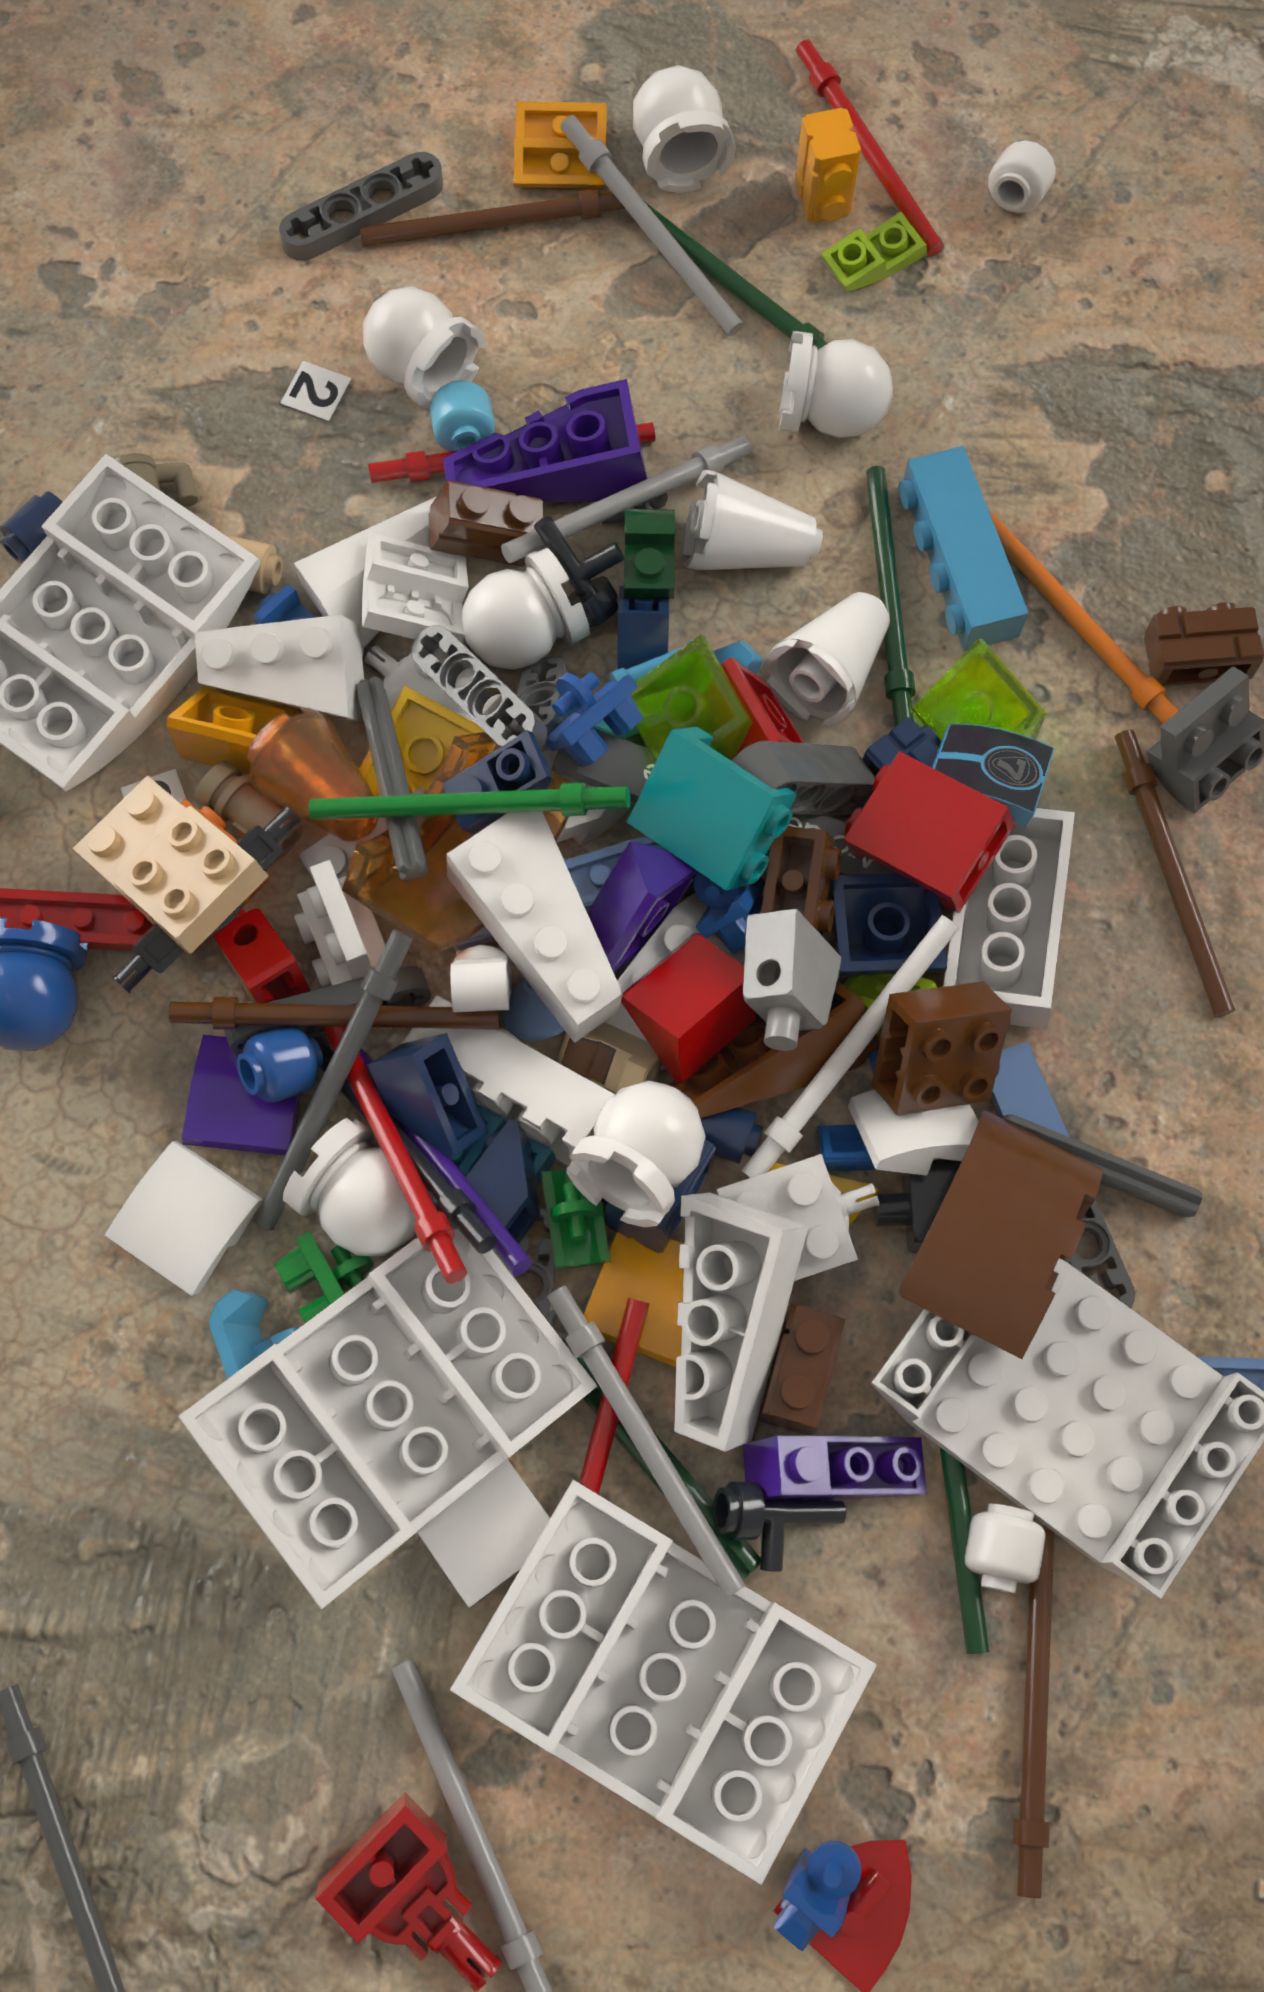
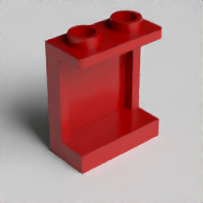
(929, 829)

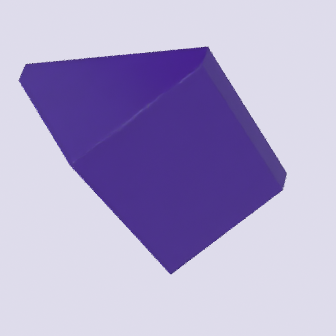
(637, 899)

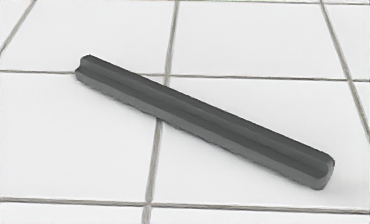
(391, 777)

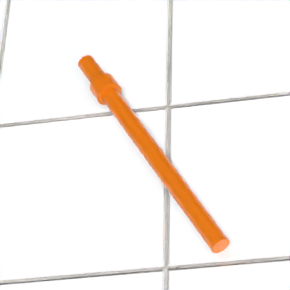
(1145, 690)

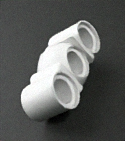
(481, 979)

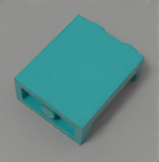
(711, 810)

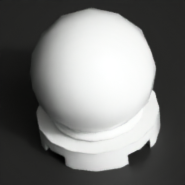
(682, 129)
(420, 343)
(837, 388)
(518, 614)
(639, 1151)
(353, 1193)

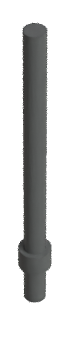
(377, 986)
(26, 1748)

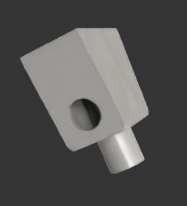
(788, 975)

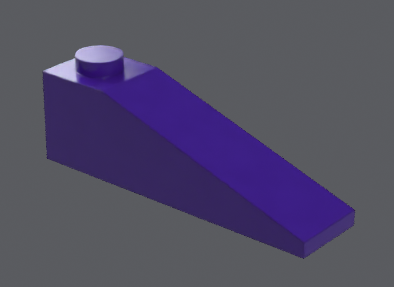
(564, 456)

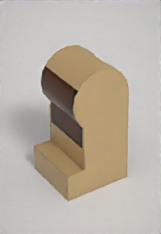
(610, 1057)

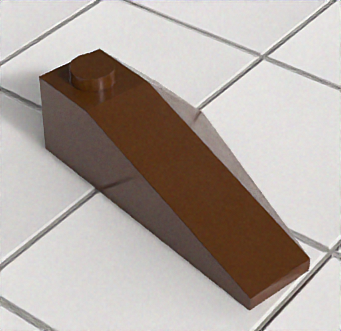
(753, 1072)

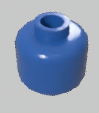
(279, 1064)

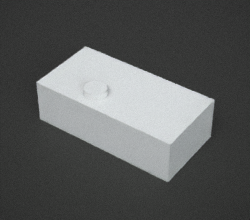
(1015, 919)

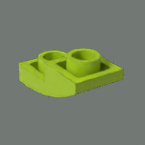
(872, 257)

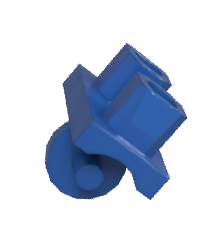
(609, 703)
(727, 910)
(818, 1892)

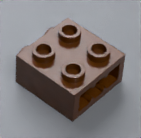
(940, 1047)

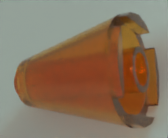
(306, 761)

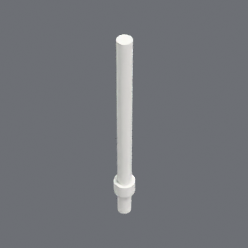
(784, 1132)

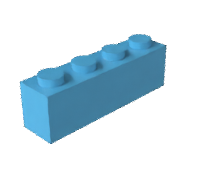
(962, 548)

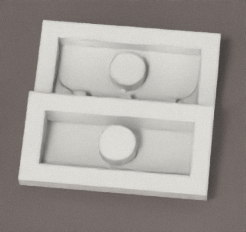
(412, 588)
(913, 1139)
(183, 1217)
(486, 1533)

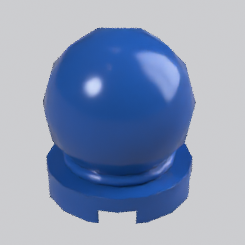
(37, 983)

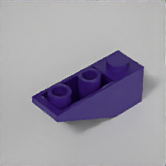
(835, 1467)

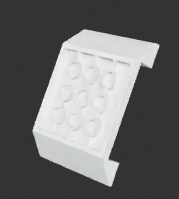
(1094, 1431)

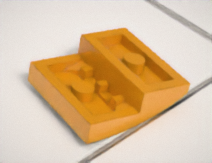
(543, 151)
(647, 1277)

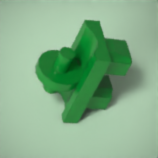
(574, 1224)
(309, 1264)

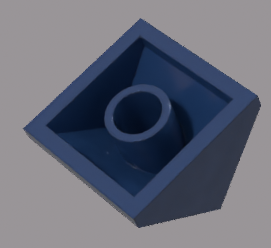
(881, 923)

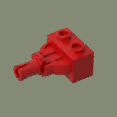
(398, 1886)

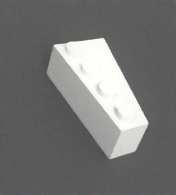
(534, 912)
(524, 1085)
(731, 1314)

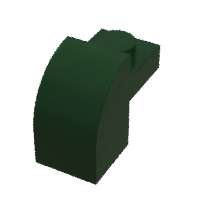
(649, 553)

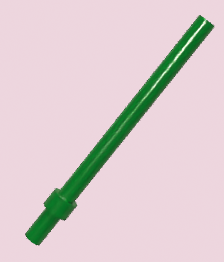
(570, 799)

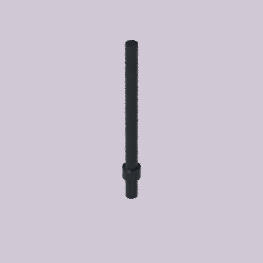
(452, 1202)

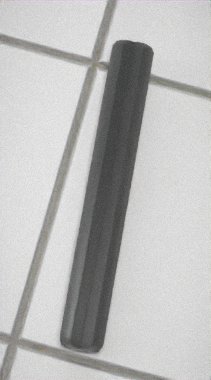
(1123, 1174)

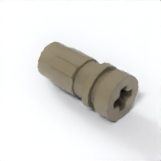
(236, 800)

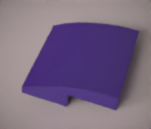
(226, 1115)

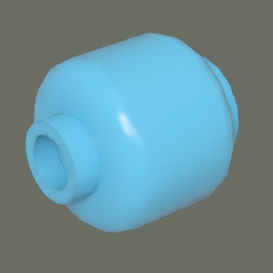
(461, 415)

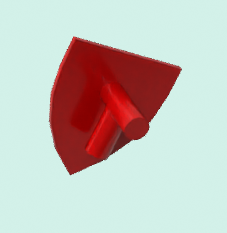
(873, 1916)

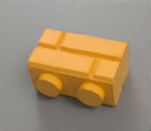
(827, 165)

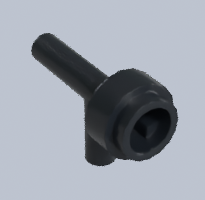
(595, 595)
(744, 1514)

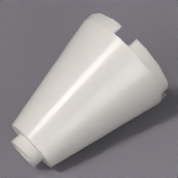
(745, 529)
(829, 659)

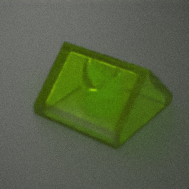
(689, 693)
(980, 693)

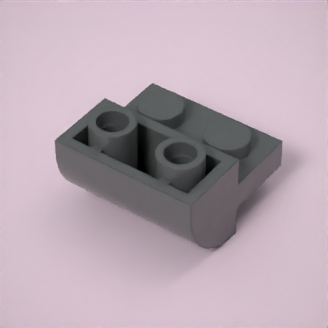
(1209, 742)

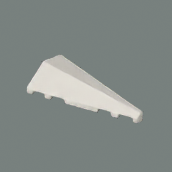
(336, 573)

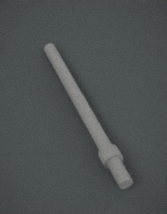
(598, 160)
(708, 458)
(586, 1342)
(520, 1945)

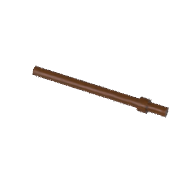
(587, 204)
(1141, 782)
(228, 1013)
(1030, 1830)

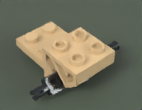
(177, 871)

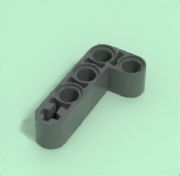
(822, 776)

